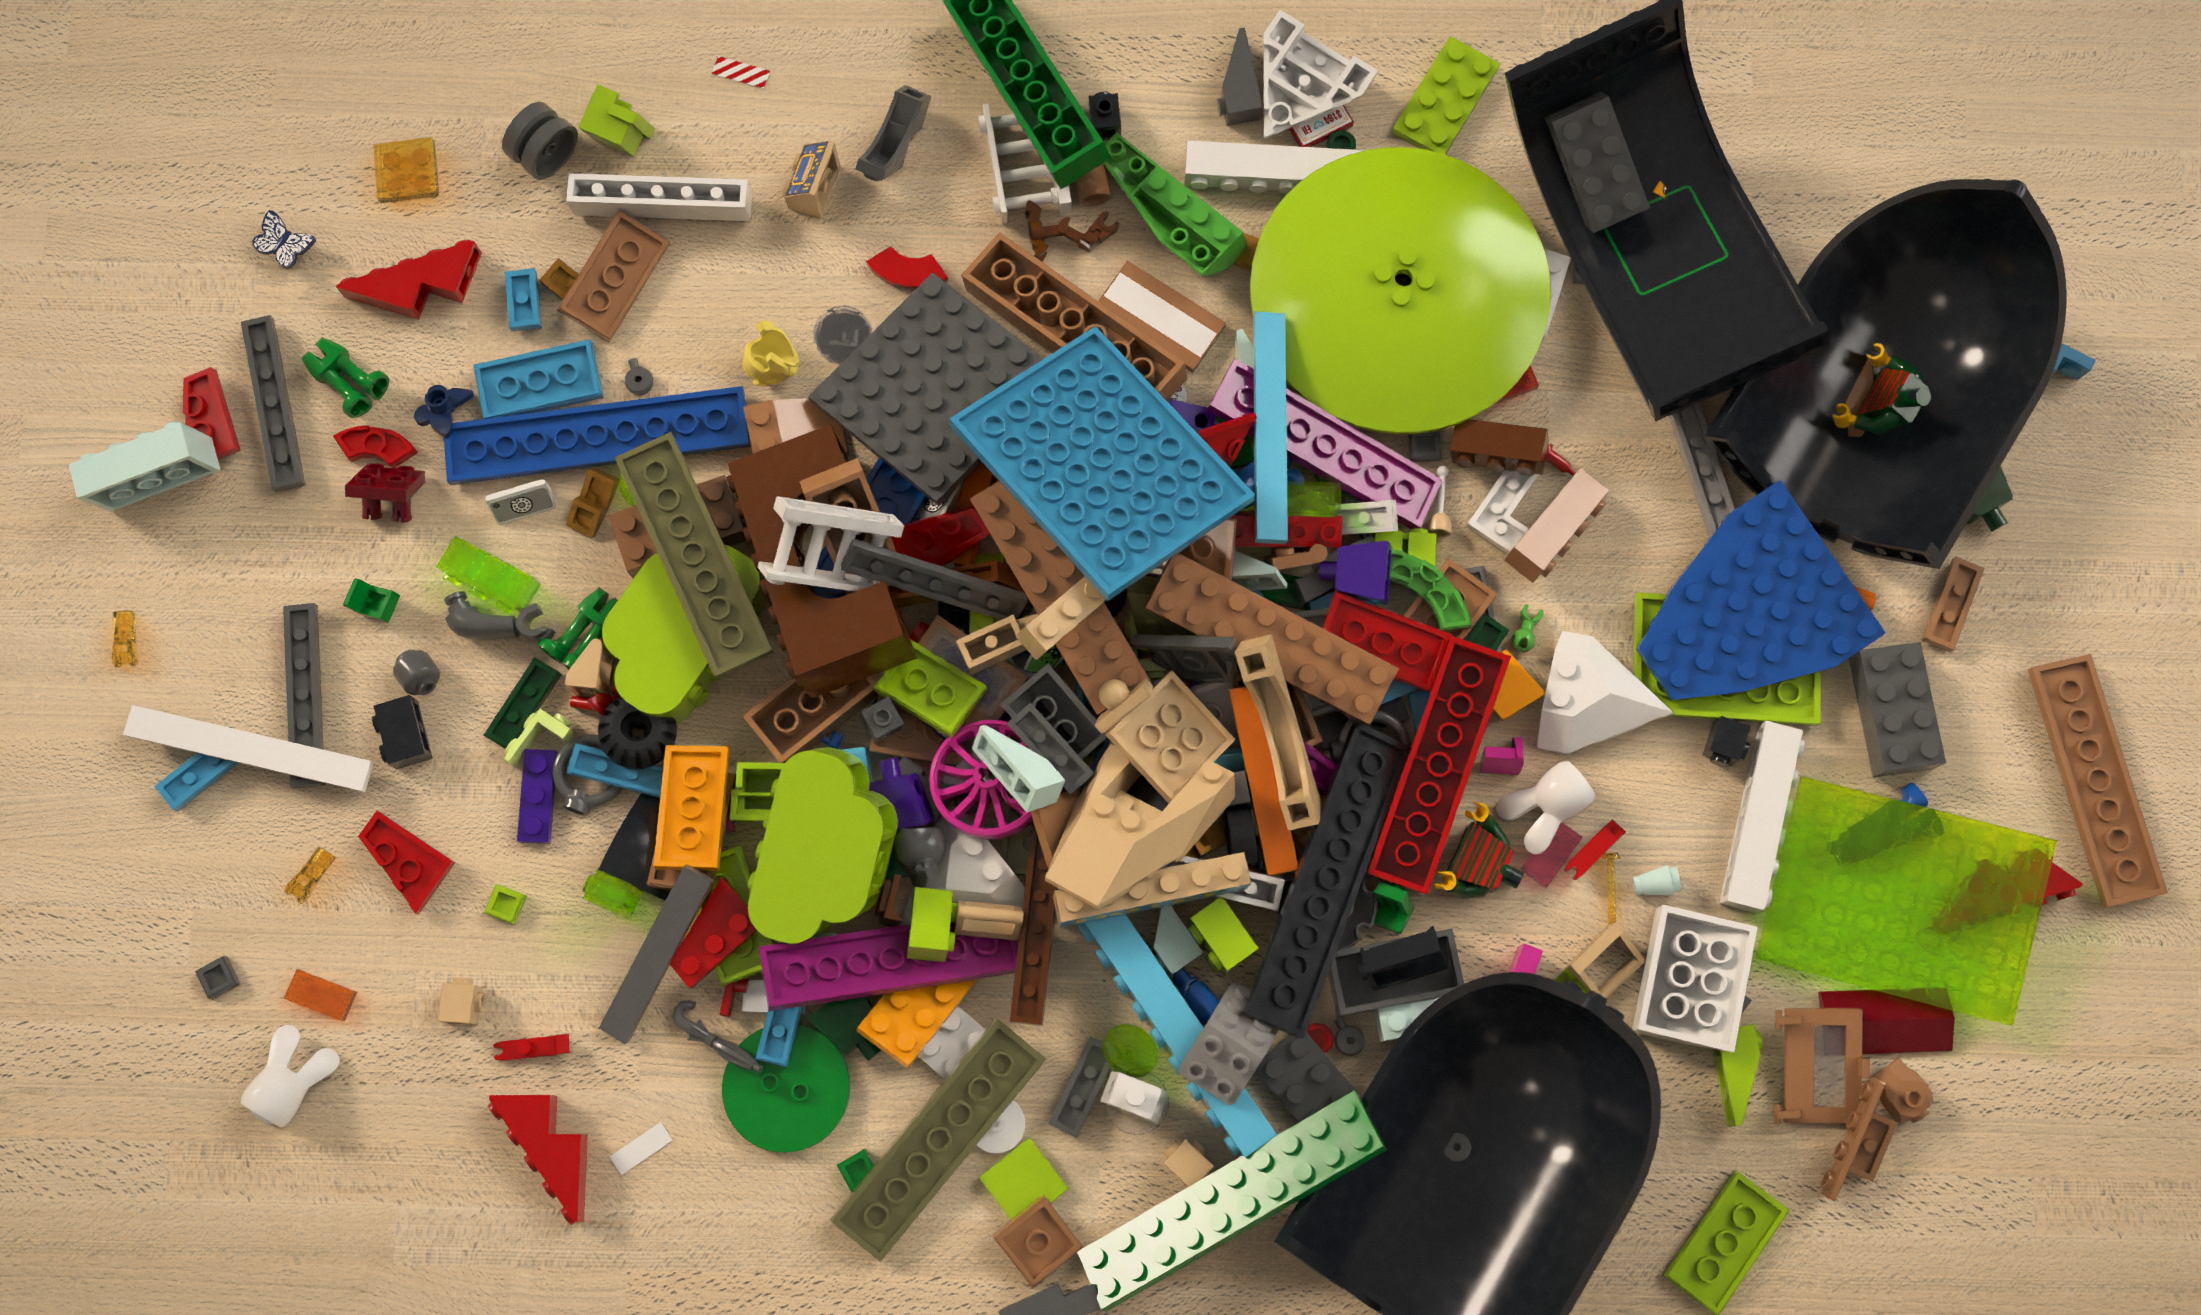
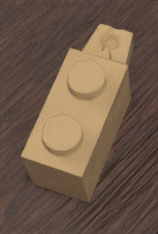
(993, 643)

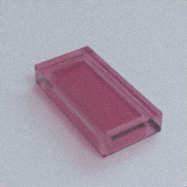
(1546, 865)

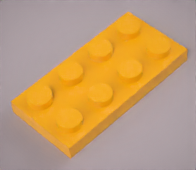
(692, 807)
(909, 1019)

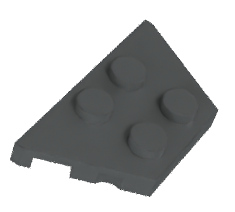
(1192, 657)

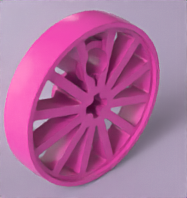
(975, 785)

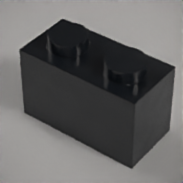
(401, 732)

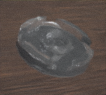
(840, 332)

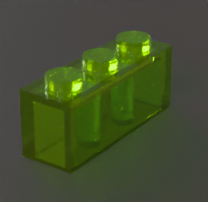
(487, 576)

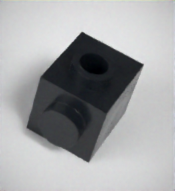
(1105, 114)
(1727, 742)

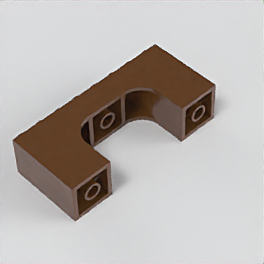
(824, 638)

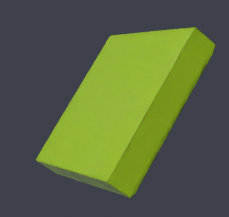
(1022, 1179)

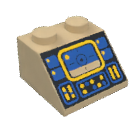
(812, 178)

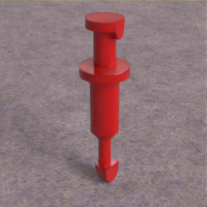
(1558, 461)

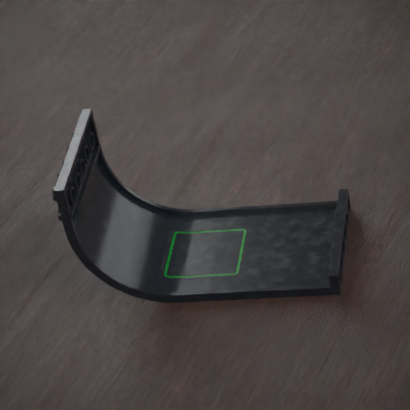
(1695, 278)

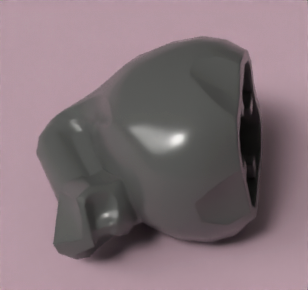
(919, 852)

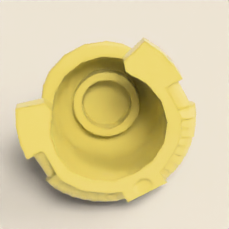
(770, 356)

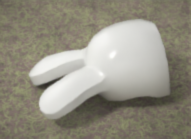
(1560, 795)
(276, 1090)

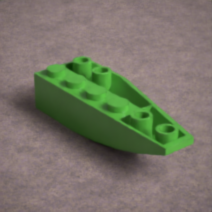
(1174, 212)

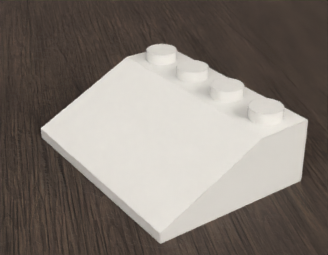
(1694, 979)

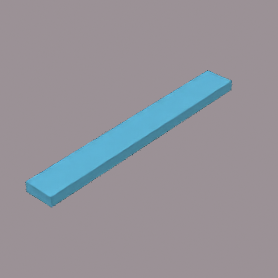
(1270, 428)

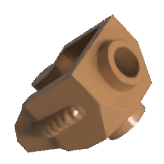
(1904, 1093)

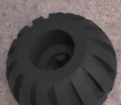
(634, 753)

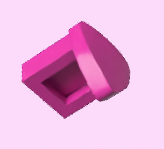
(1503, 760)

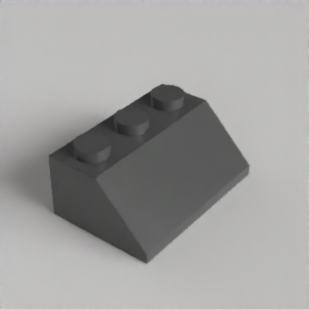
(1060, 708)

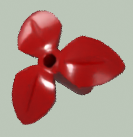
(595, 703)

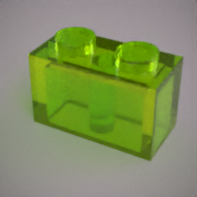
(1313, 498)
(611, 894)

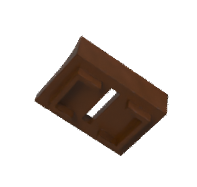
(886, 904)

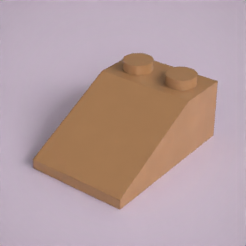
(785, 419)

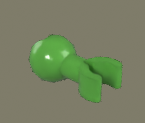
(1524, 637)

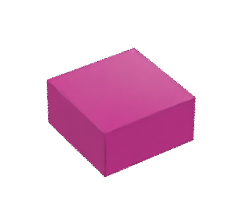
(1526, 959)

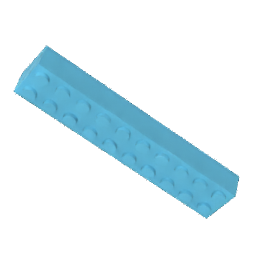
(1172, 1025)

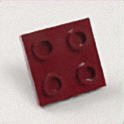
(390, 484)

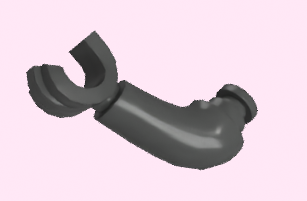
(472, 624)

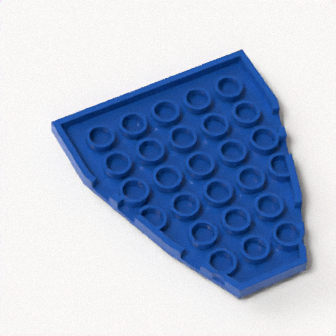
(1756, 606)

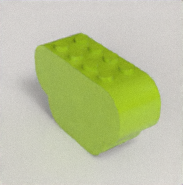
(656, 648)
(821, 847)

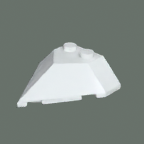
(1305, 76)
(1591, 697)
(972, 871)

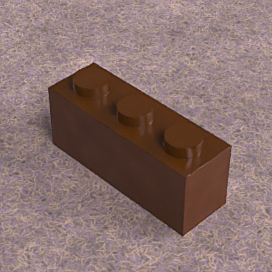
(1500, 447)

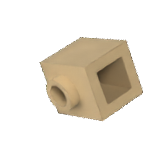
(461, 1002)
(1187, 1161)

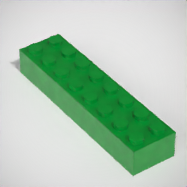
(1030, 87)

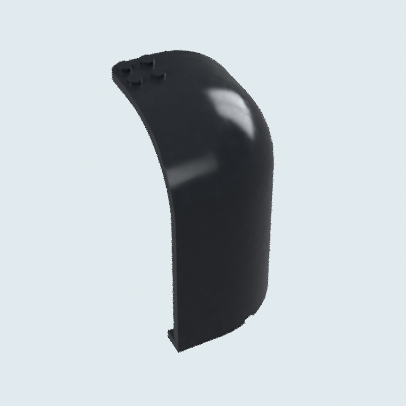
(1966, 293)
(1560, 1147)

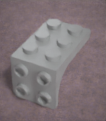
(1228, 1047)

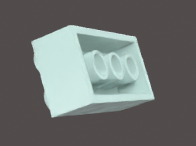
(144, 466)

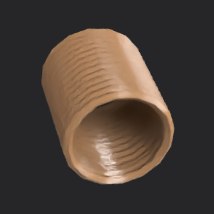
(1093, 187)

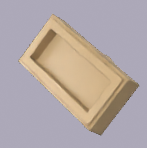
(1120, 701)

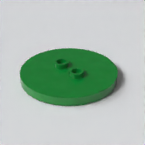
(792, 1104)

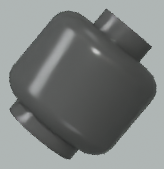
(416, 672)

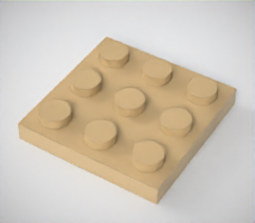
(1170, 736)

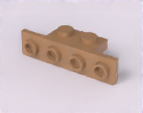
(1864, 1143)

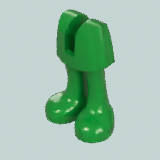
(338, 360)
(588, 613)

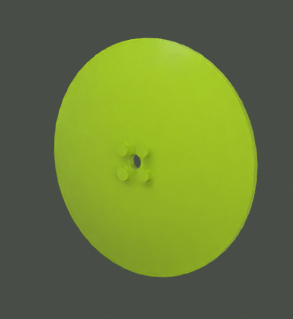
(1391, 351)

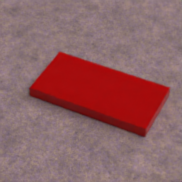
(1391, 637)

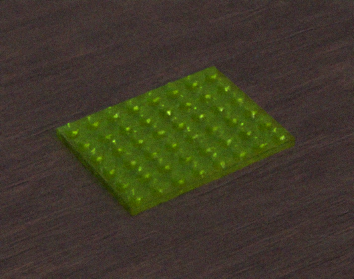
(1906, 900)

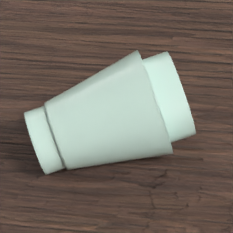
(1658, 882)

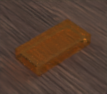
(320, 995)

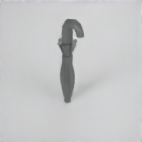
(698, 1032)

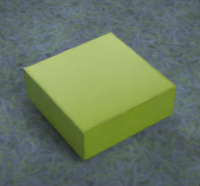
(505, 904)

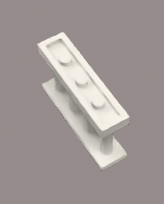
(1000, 203)
(824, 517)

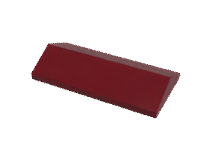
(1895, 1022)

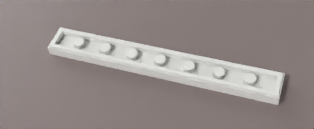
(248, 748)

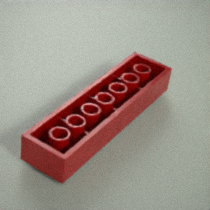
(1439, 765)

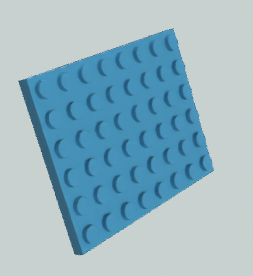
(1101, 462)

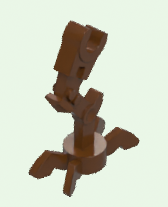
(1096, 233)

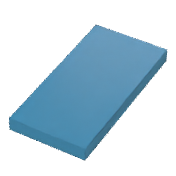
(538, 380)

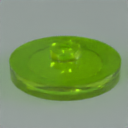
(1130, 1050)

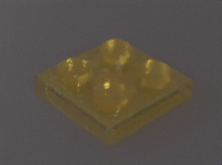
(406, 170)

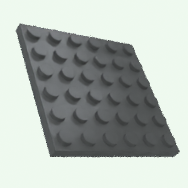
(915, 375)

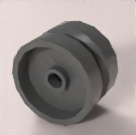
(539, 140)

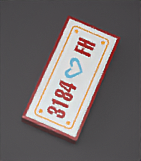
(1321, 127)

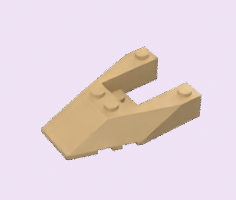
(1121, 840)

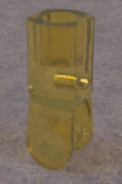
(124, 634)
(314, 870)

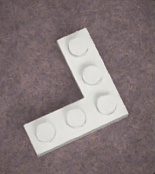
(1493, 517)

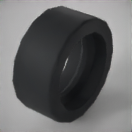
(1241, 833)

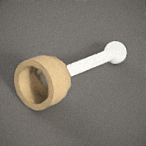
(1439, 522)

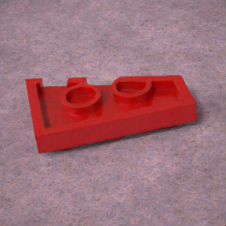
(208, 411)
(941, 536)
(406, 859)
(714, 935)

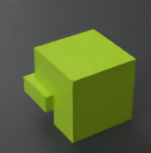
(614, 122)
(753, 791)

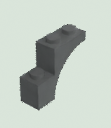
(893, 139)

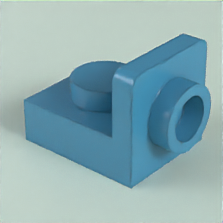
(2073, 363)

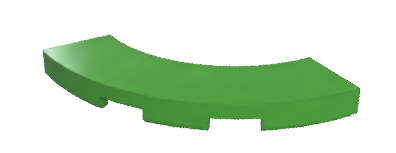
(1432, 588)

